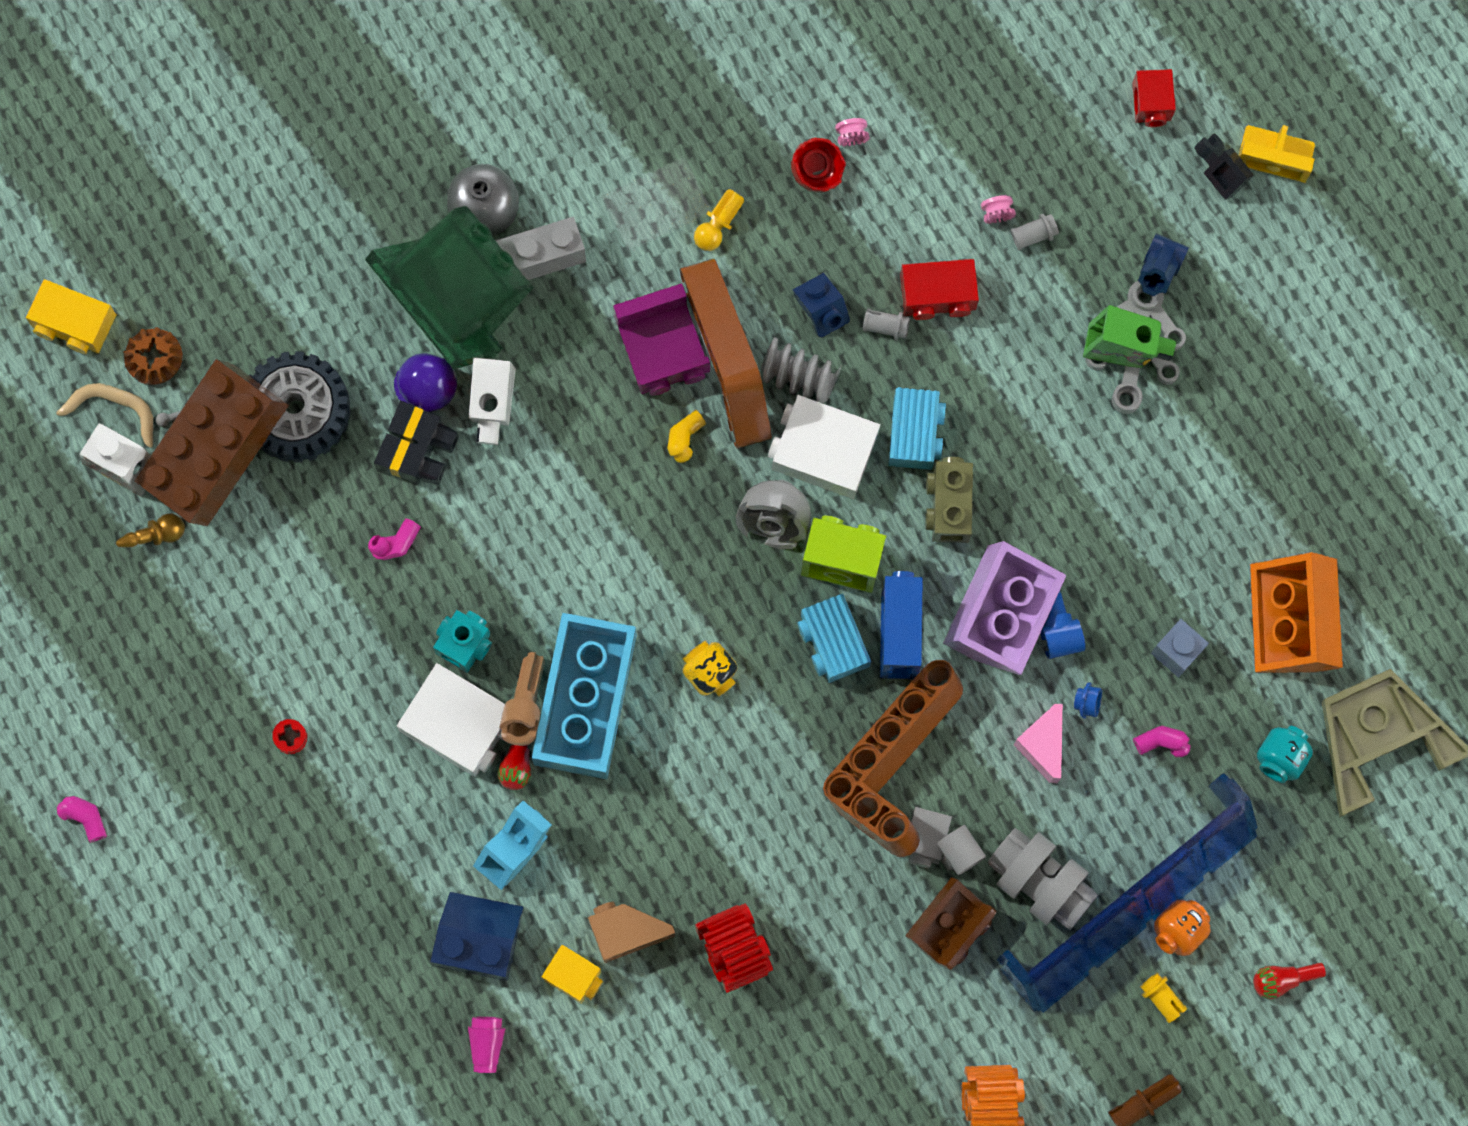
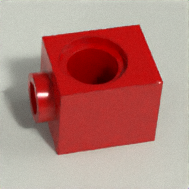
(1154, 97)

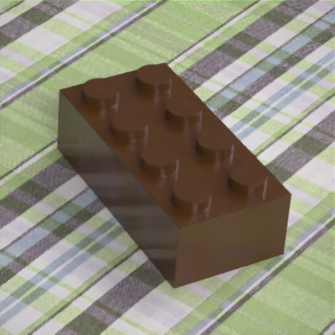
(211, 443)

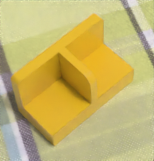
(1277, 153)

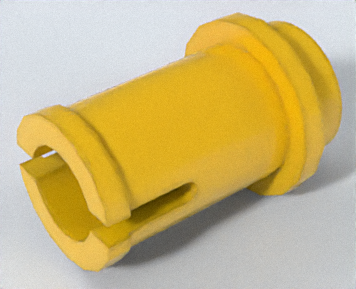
(1163, 997)

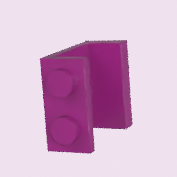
(661, 340)

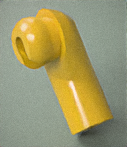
(680, 436)

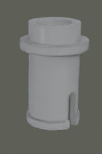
(1035, 231)
(886, 323)

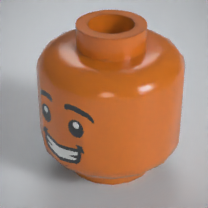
(1182, 927)

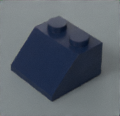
(477, 936)

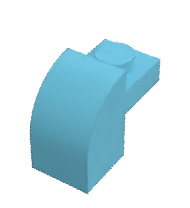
(513, 845)

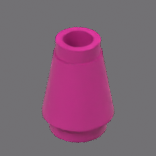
(486, 1042)

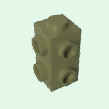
(952, 500)

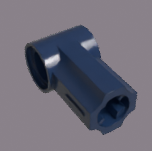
(1161, 264)

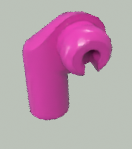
(394, 546)
(84, 812)

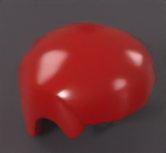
(813, 157)

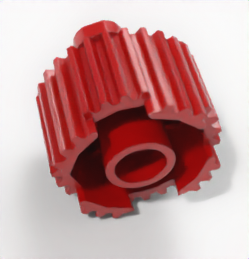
(734, 948)

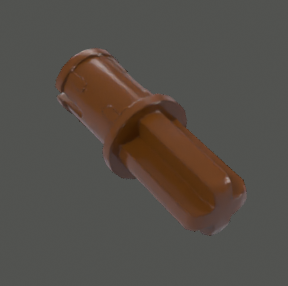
(1146, 1101)

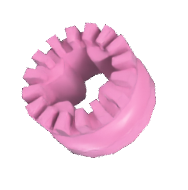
(852, 131)
(998, 208)

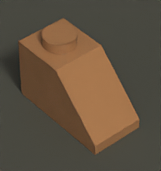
(626, 930)

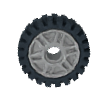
(324, 411)

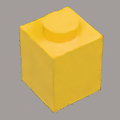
(573, 975)

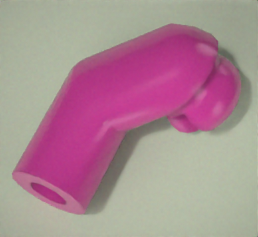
(1166, 737)

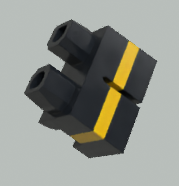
(410, 444)

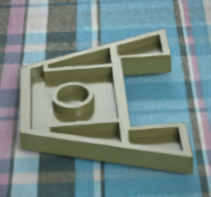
(1375, 721)

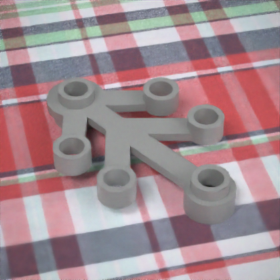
(1131, 374)

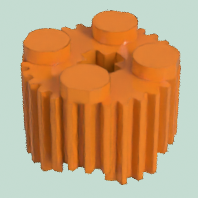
(992, 1095)

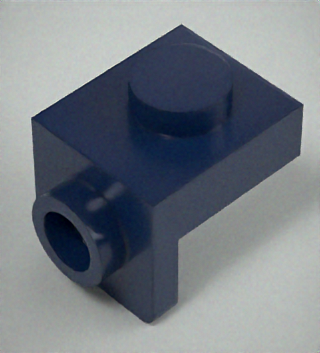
(822, 304)

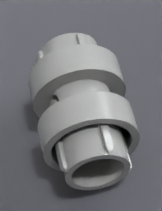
(1053, 887)

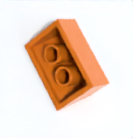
(1296, 614)

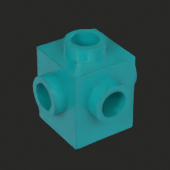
(465, 652)

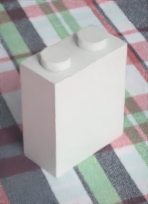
(824, 446)
(454, 720)

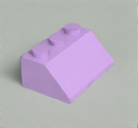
(1004, 608)

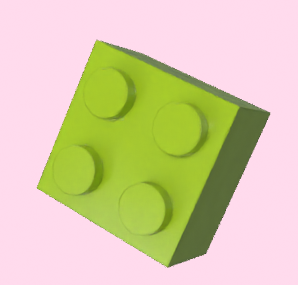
(843, 553)

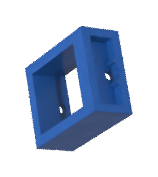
(901, 626)

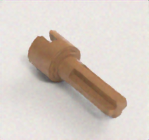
(522, 714)

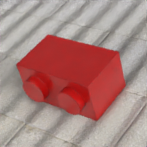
(939, 288)

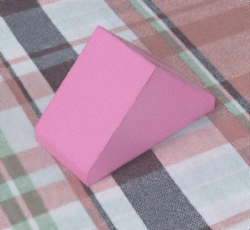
(1043, 744)

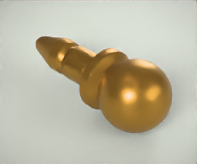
(167, 529)

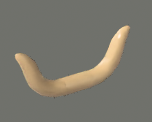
(115, 395)

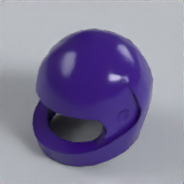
(426, 382)

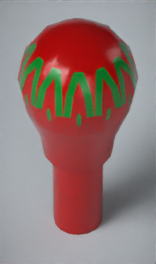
(515, 768)
(1275, 981)

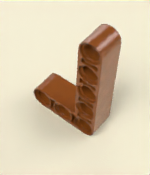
(728, 352)
(890, 757)

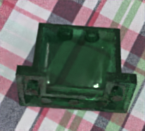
(454, 285)

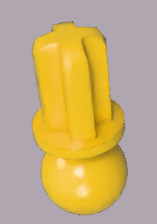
(709, 234)

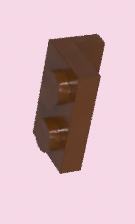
(951, 925)

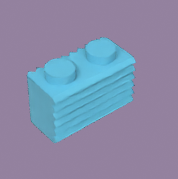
(915, 428)
(834, 638)

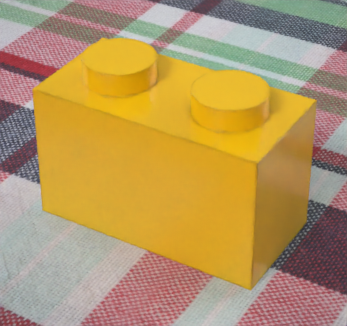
(70, 317)

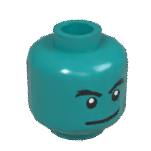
(1284, 754)

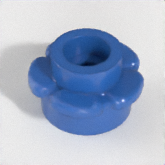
(1088, 700)

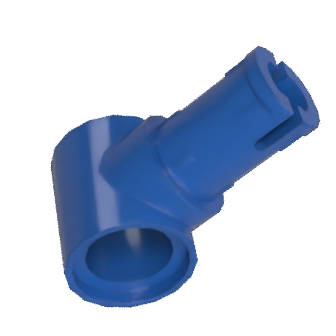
(1061, 632)

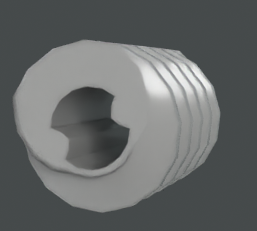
(798, 372)

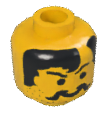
(710, 668)

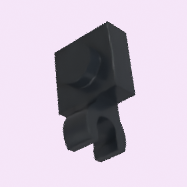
(1225, 169)

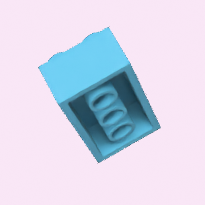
(584, 696)

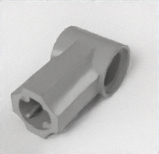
(960, 851)

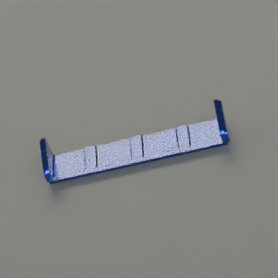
(1139, 904)

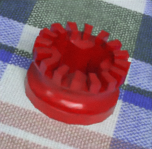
(280, 730)

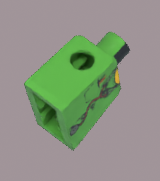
(1126, 339)

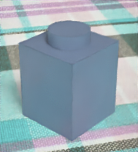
(1179, 648)

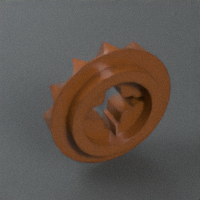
(162, 368)

